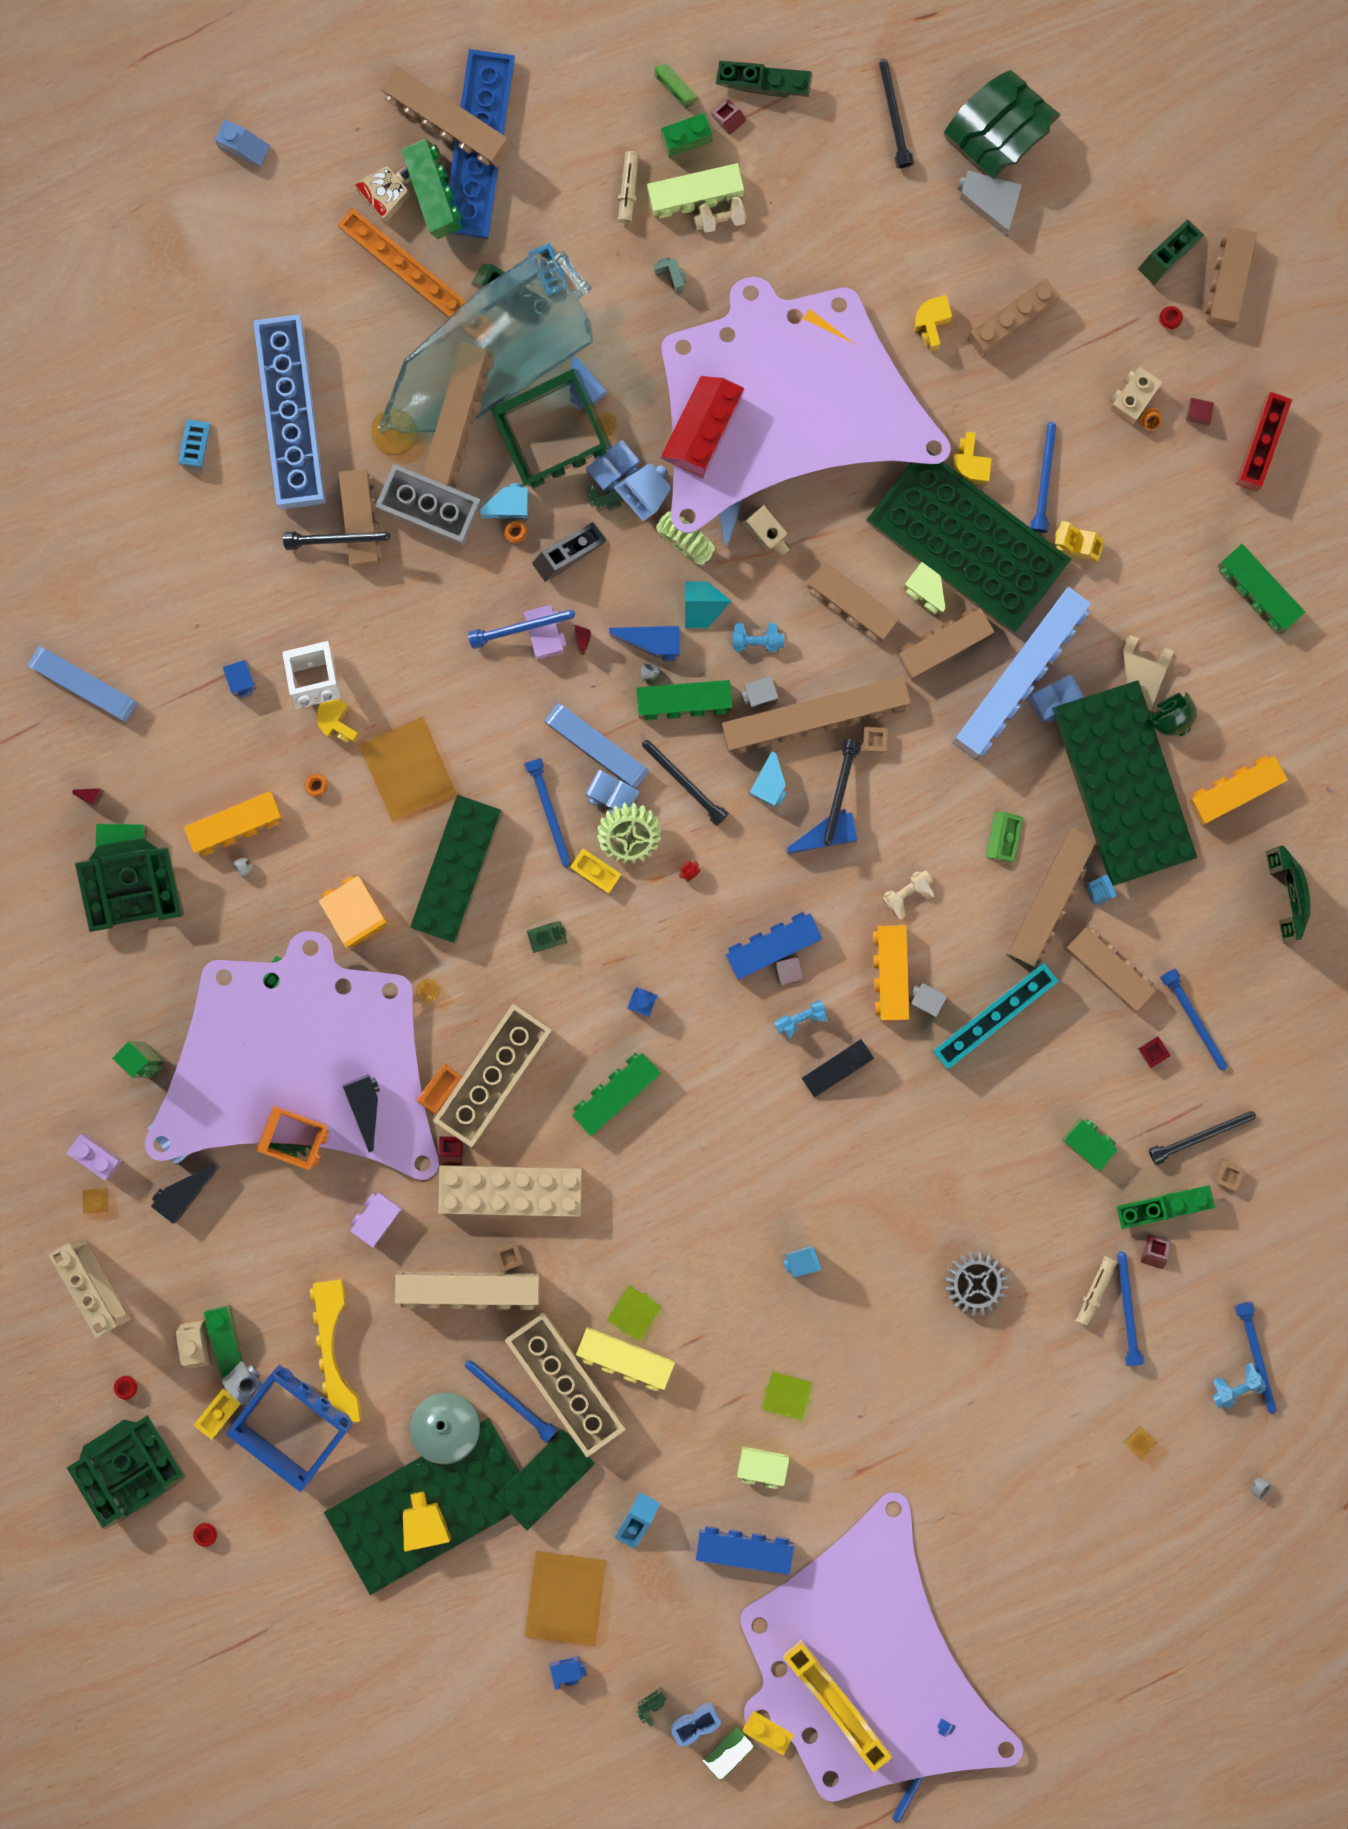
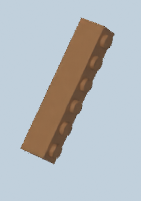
(446, 117)
(458, 414)
(1051, 898)

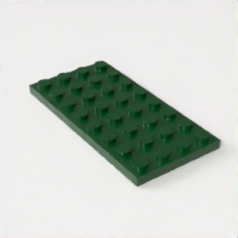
(969, 541)
(1124, 783)
(372, 1519)

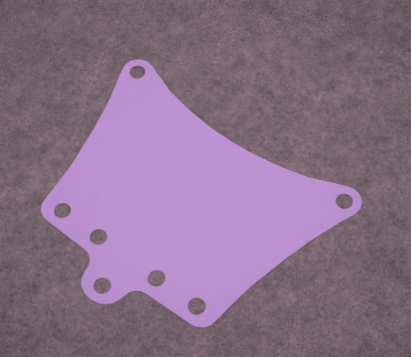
(804, 401)
(297, 1056)
(878, 1640)

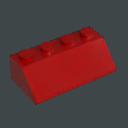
(703, 424)

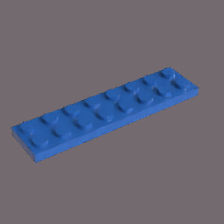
(487, 98)

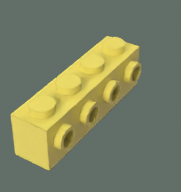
(625, 1358)

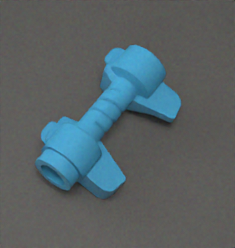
(771, 640)
(789, 1024)
(1226, 1396)

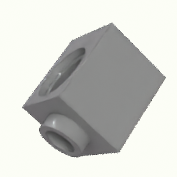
(759, 692)
(927, 999)
(245, 1390)

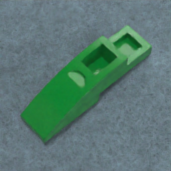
(1165, 1206)

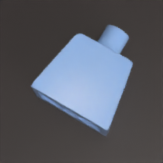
(645, 490)

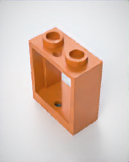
(314, 1155)

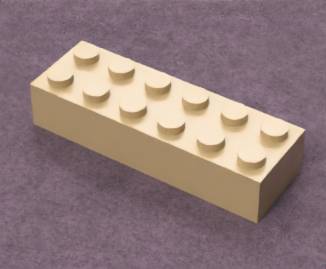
(492, 1075)
(510, 1190)
(467, 1288)
(565, 1384)

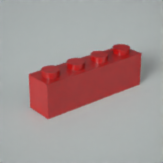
(1263, 441)

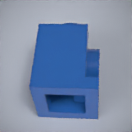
(642, 1001)
(567, 1671)

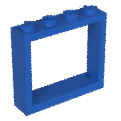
(267, 1452)

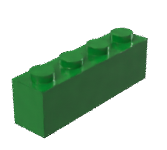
(432, 188)
(1261, 589)
(684, 699)
(139, 1060)
(616, 1094)

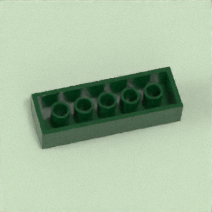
(456, 869)

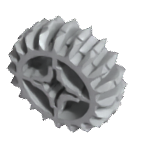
(968, 1291)

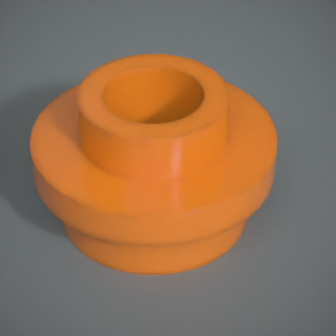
(1152, 423)
(512, 525)
(309, 785)

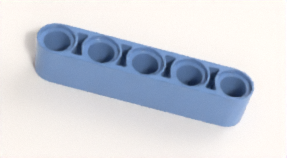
(82, 683)
(596, 745)

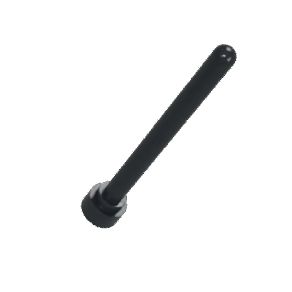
(903, 156)
(294, 540)
(850, 749)
(716, 813)
(1161, 1153)

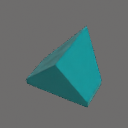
(703, 604)

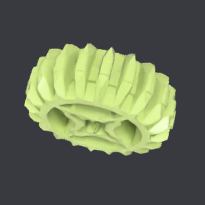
(691, 544)
(614, 828)

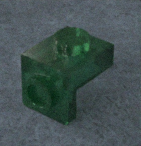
(609, 501)

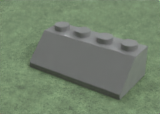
(428, 505)

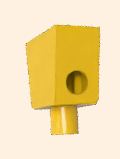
(423, 1524)

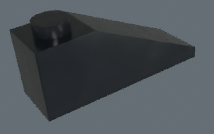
(568, 551)
(837, 1068)
(364, 1102)
(177, 1198)

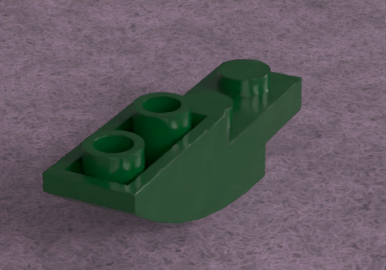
(763, 80)

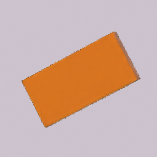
(439, 1089)

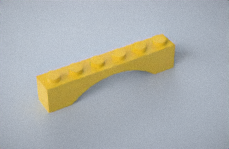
(329, 1302)
(838, 1705)

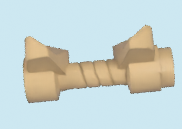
(707, 221)
(919, 882)

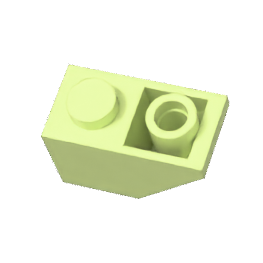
(927, 587)

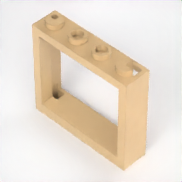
(89, 1287)

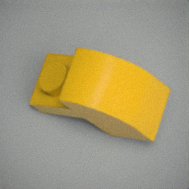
(929, 315)
(971, 467)
(1078, 542)
(330, 717)

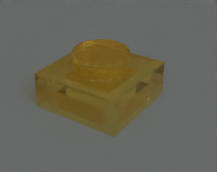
(95, 1200)
(1140, 1442)

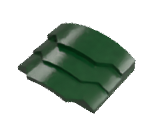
(1000, 123)
(1281, 860)
(128, 884)
(125, 1470)

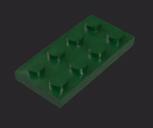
(544, 1480)

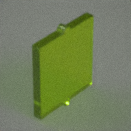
(634, 1312)
(786, 1395)

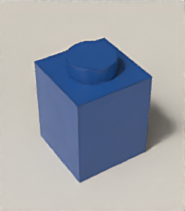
(240, 678)

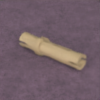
(625, 213)
(1096, 1291)

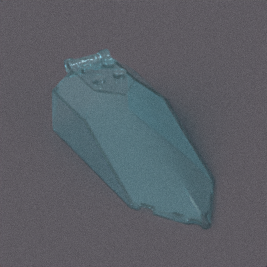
(521, 316)

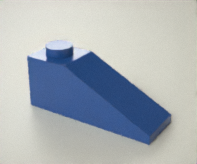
(656, 641)
(813, 839)

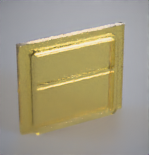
(407, 769)
(565, 1598)

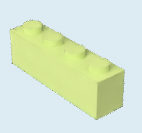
(695, 189)

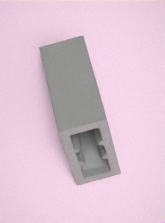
(990, 198)

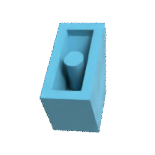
(508, 504)
(770, 783)

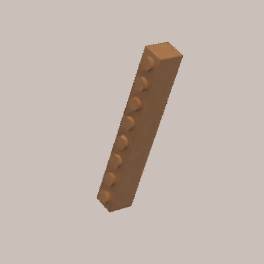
(816, 714)

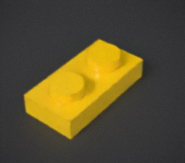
(595, 871)
(217, 1414)
(767, 1732)

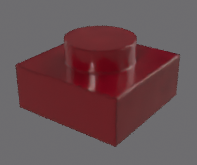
(1154, 1052)

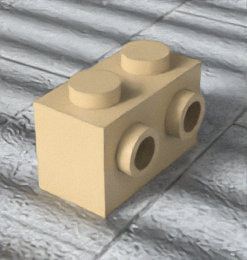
(1136, 394)

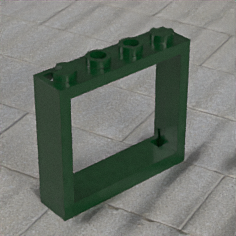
(532, 395)

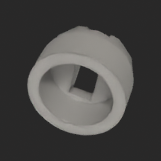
(649, 672)
(242, 868)
(1261, 1488)

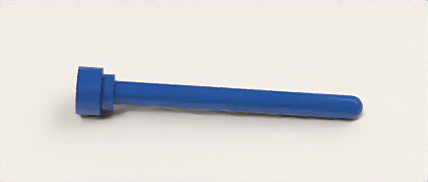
(1039, 522)
(479, 638)
(535, 769)
(1172, 980)
(1245, 1312)
(1134, 1355)
(545, 1429)
(944, 1729)

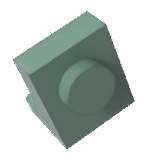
(677, 276)

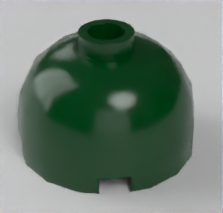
(1175, 715)

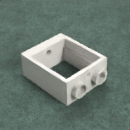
(306, 658)

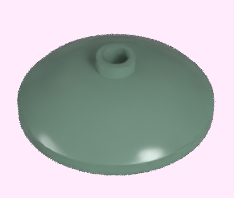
(457, 1437)

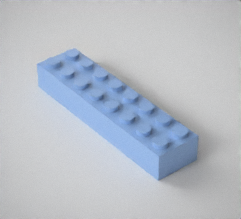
(289, 412)
(1023, 670)

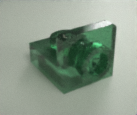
(547, 936)
(651, 1702)

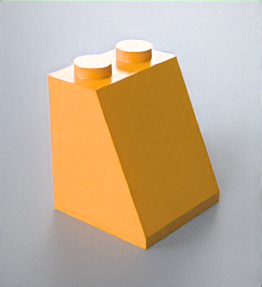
(353, 911)

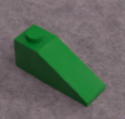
(223, 1338)

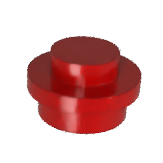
(1170, 317)
(689, 870)
(125, 1387)
(205, 1534)

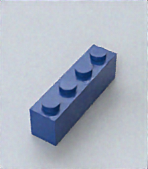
(773, 946)
(745, 1551)

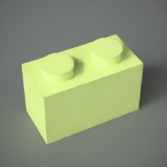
(762, 1467)

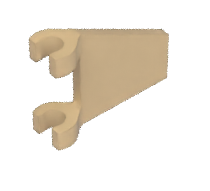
(1146, 671)

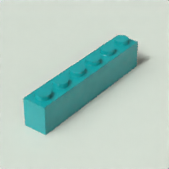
(994, 1016)

